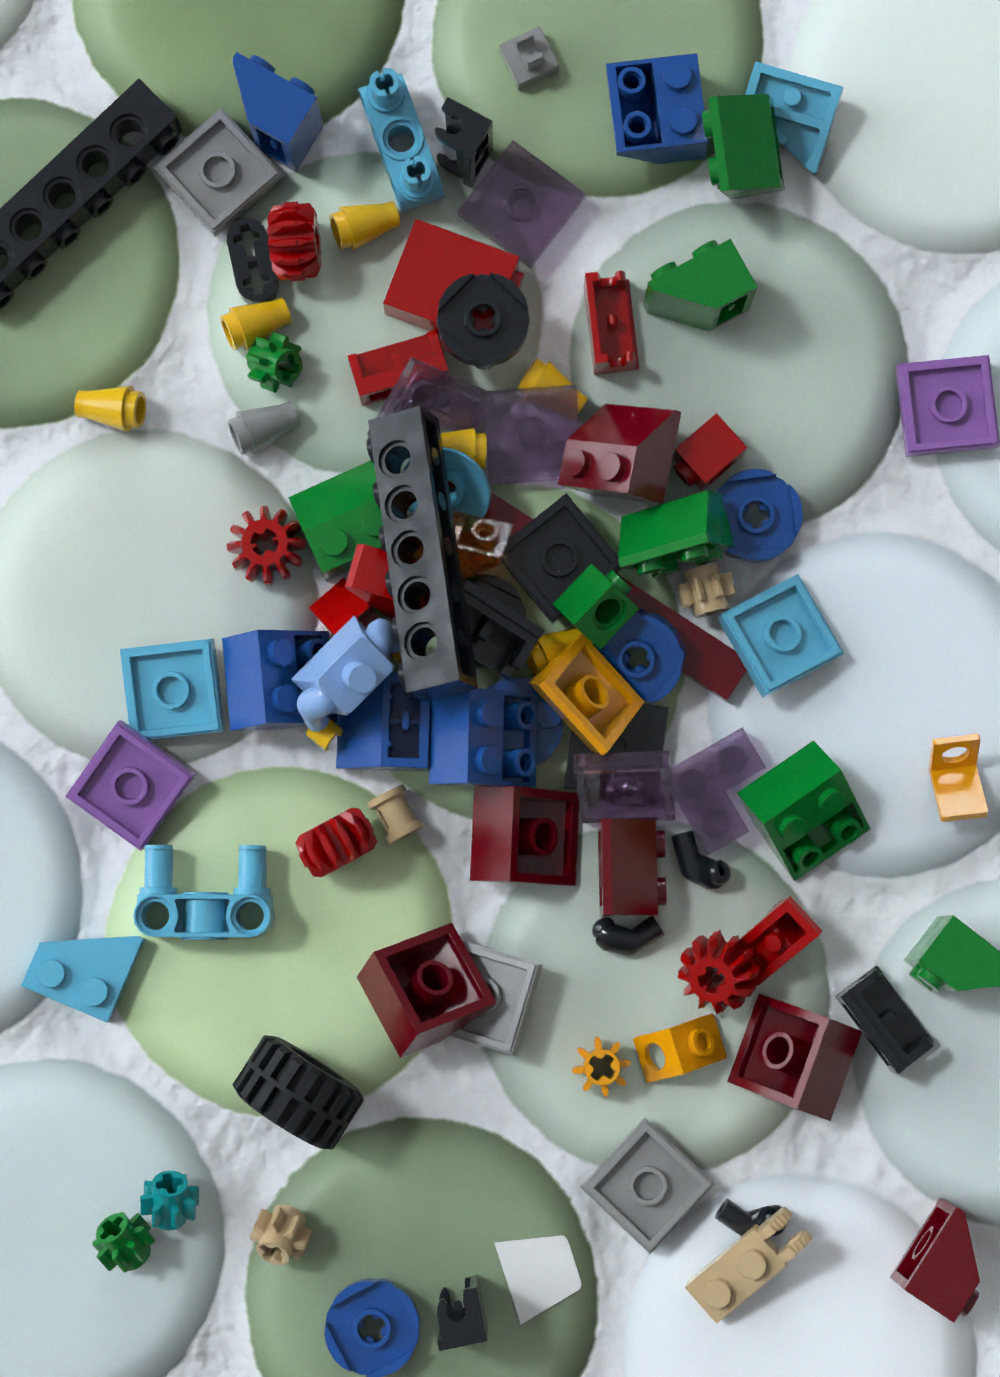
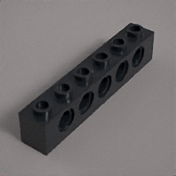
(67, 172)
(451, 664)

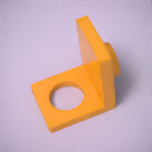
(957, 779)
(684, 1047)

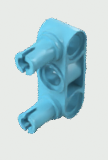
(391, 114)
(204, 913)

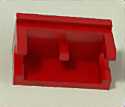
(610, 323)
(380, 368)

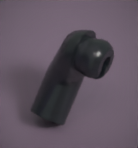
(698, 867)
(625, 940)
(741, 1220)

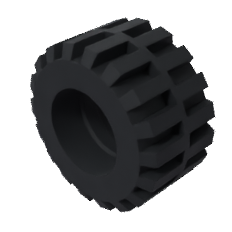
(298, 1092)

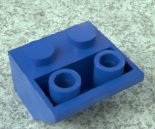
(657, 109)
(280, 112)
(260, 676)
(386, 731)
(484, 739)

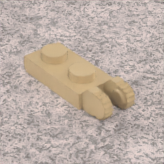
(745, 1266)

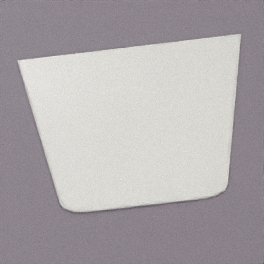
(538, 1273)

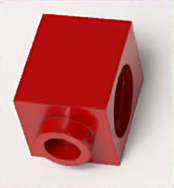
(707, 453)

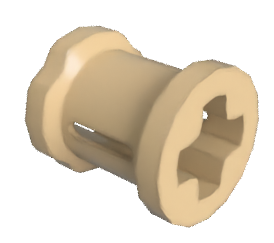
(395, 814)

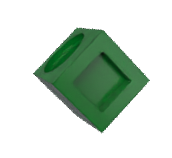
(597, 605)

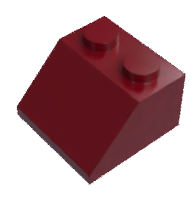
(622, 453)
(524, 836)
(629, 867)
(425, 989)
(794, 1056)
(941, 1263)

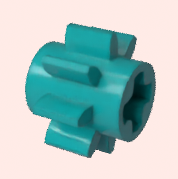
(169, 1200)

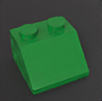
(339, 517)
(953, 958)

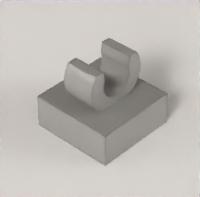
(528, 58)

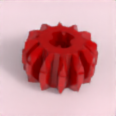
(294, 241)
(262, 530)
(336, 842)
(729, 960)

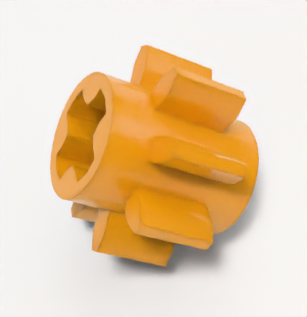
(602, 1079)

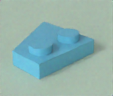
(802, 110)
(84, 972)

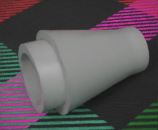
(260, 427)

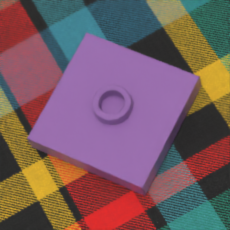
(947, 406)
(130, 785)

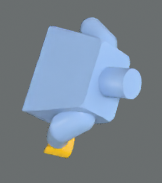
(344, 675)

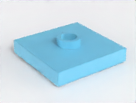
(780, 635)
(173, 689)

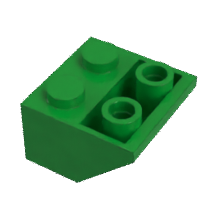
(744, 145)
(702, 290)
(674, 534)
(804, 810)

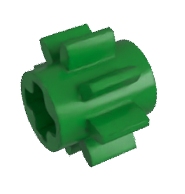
(274, 362)
(123, 1242)

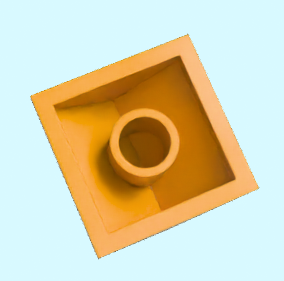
(588, 694)

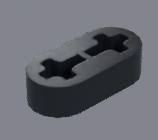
(242, 264)

